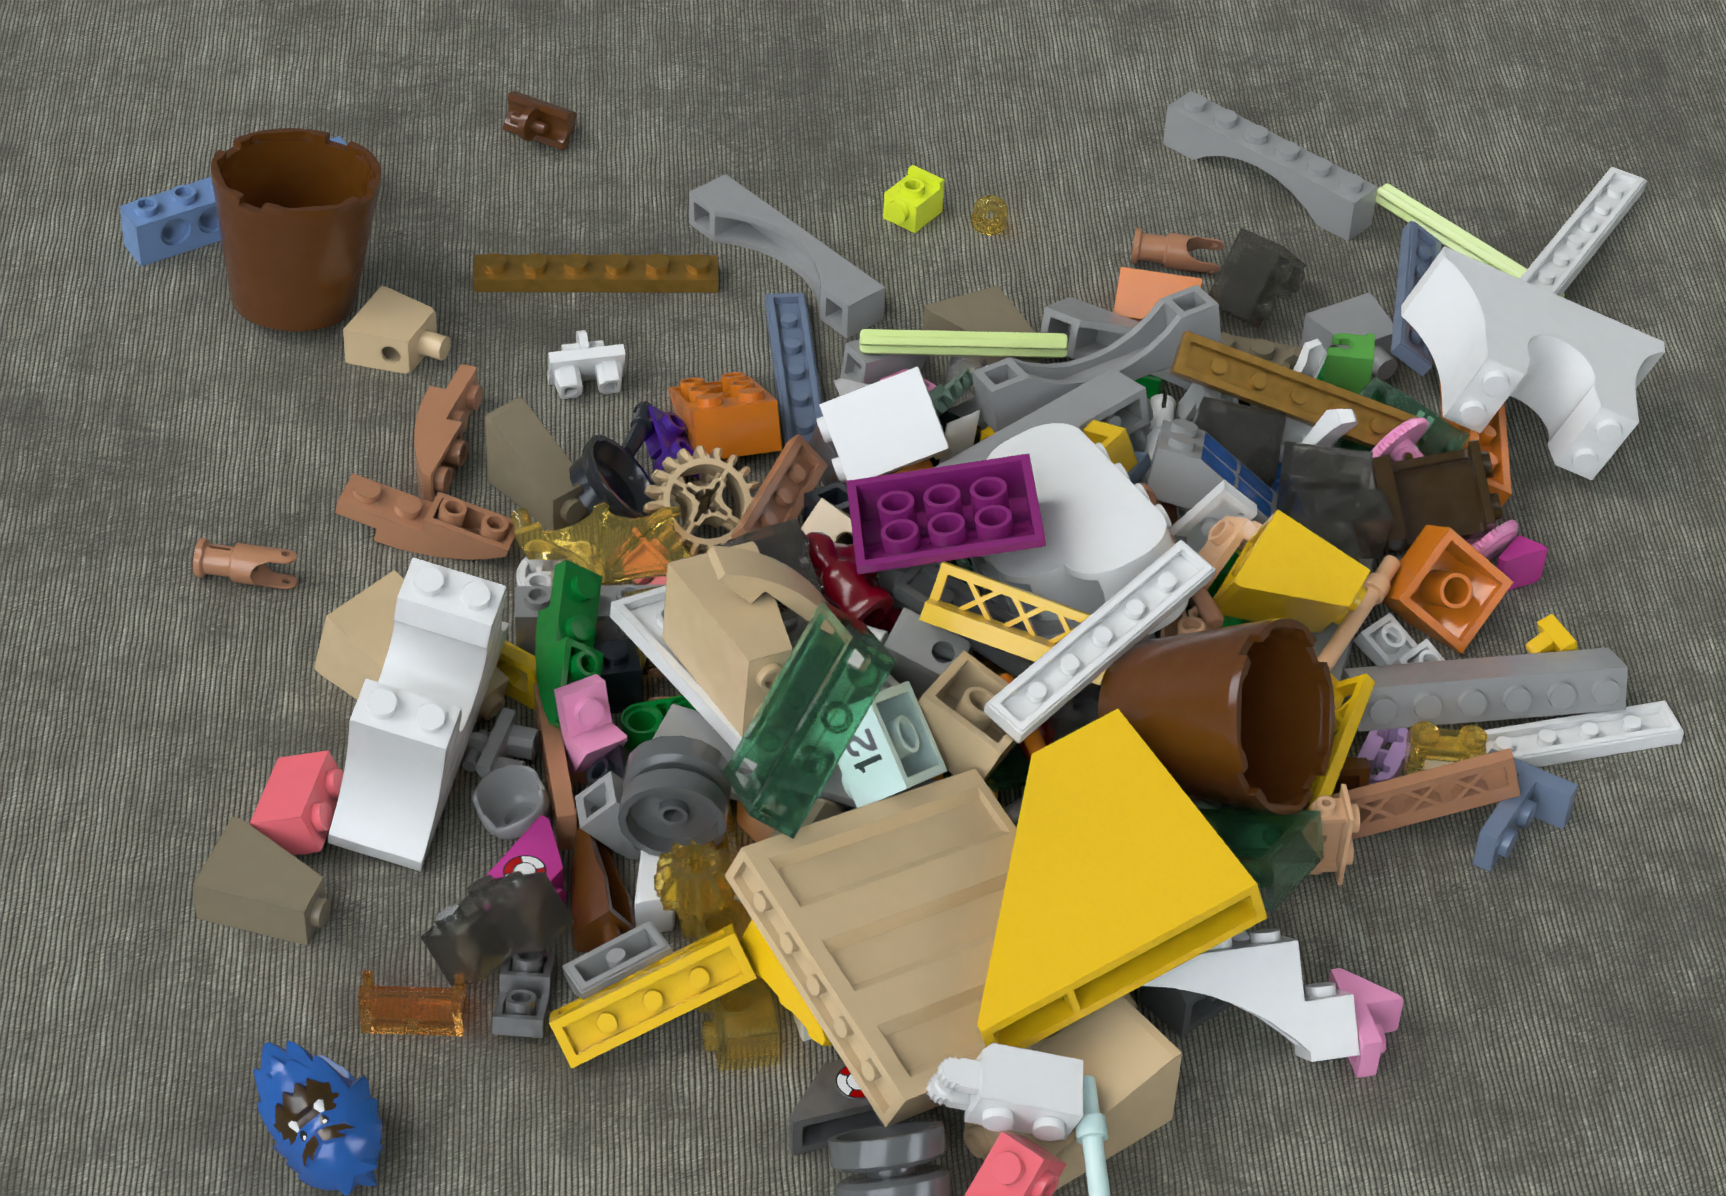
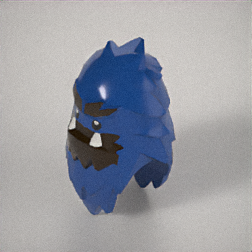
(319, 1118)

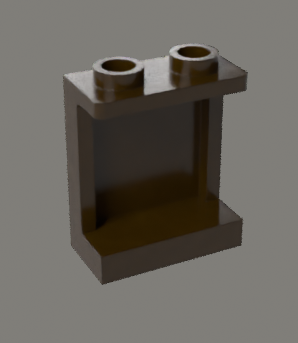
(1438, 491)

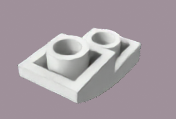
(1390, 644)

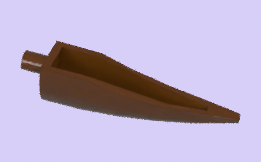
(597, 895)

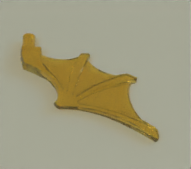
(606, 543)

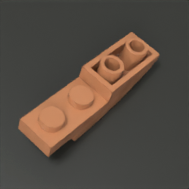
(440, 431)
(436, 529)

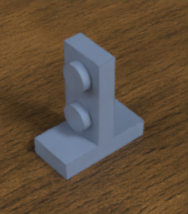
(1540, 797)

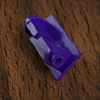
(666, 437)

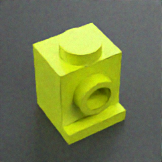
(914, 199)

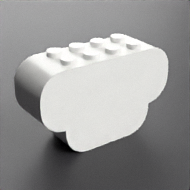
(1093, 522)

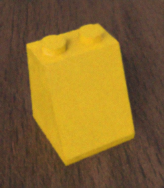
(1292, 576)

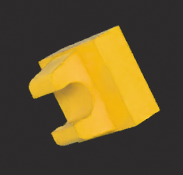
(1551, 637)

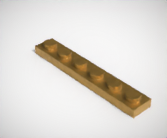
(596, 273)
(1280, 388)

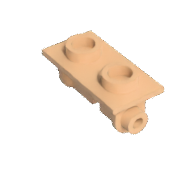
(1338, 823)

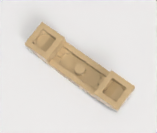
(754, 573)

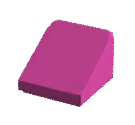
(1522, 561)

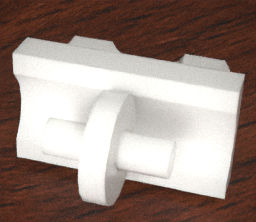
(586, 362)

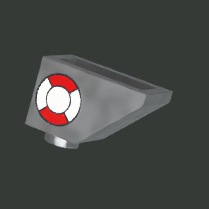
(829, 1108)

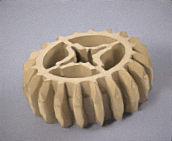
(689, 495)

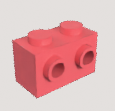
(299, 802)
(1017, 1169)

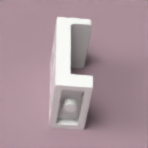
(883, 427)

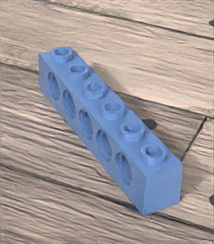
(172, 221)

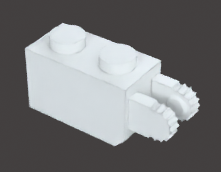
(1013, 1090)

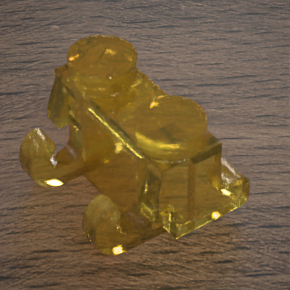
(1429, 742)

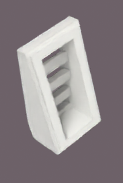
(646, 902)

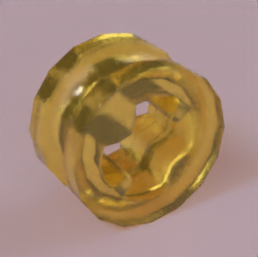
(989, 204)

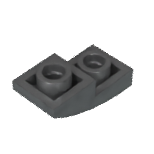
(524, 994)

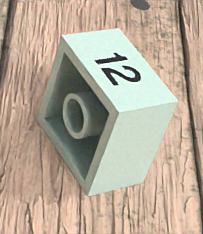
(890, 748)

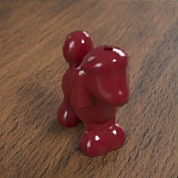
(845, 589)

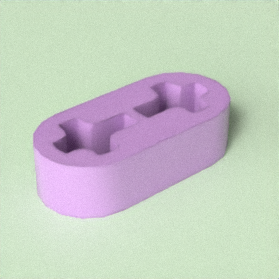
(1390, 761)

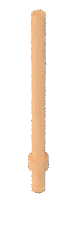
(1378, 587)

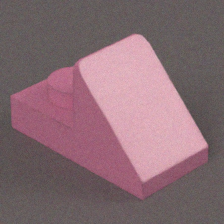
(586, 723)
(1376, 1014)

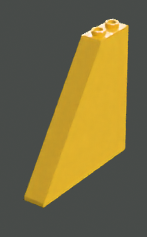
(1104, 885)

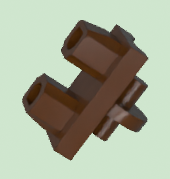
(539, 120)

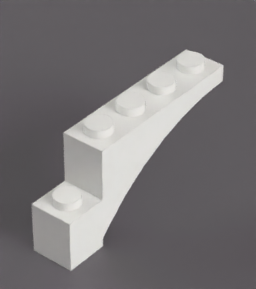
(1267, 982)

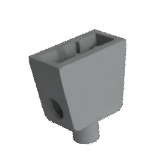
(1355, 316)
(922, 651)

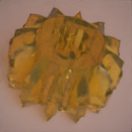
(694, 880)

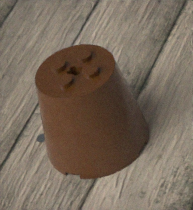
(294, 225)
(1231, 711)

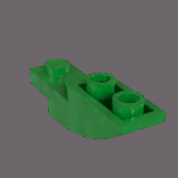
(567, 634)

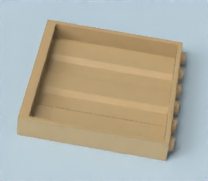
(889, 928)

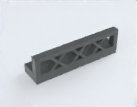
(915, 589)

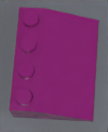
(944, 513)

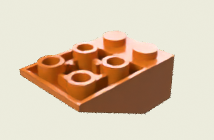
(728, 414)

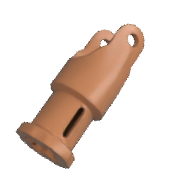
(1174, 251)
(243, 563)

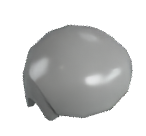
(510, 800)

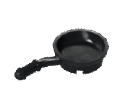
(612, 473)

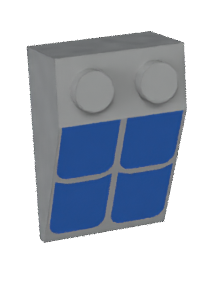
(1192, 463)

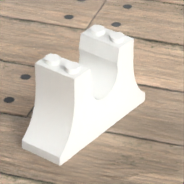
(1523, 342)
(419, 714)

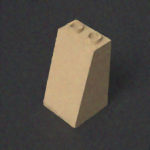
(359, 638)
(724, 639)
(1133, 1075)

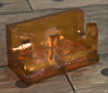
(412, 1008)

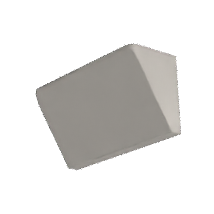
(616, 960)

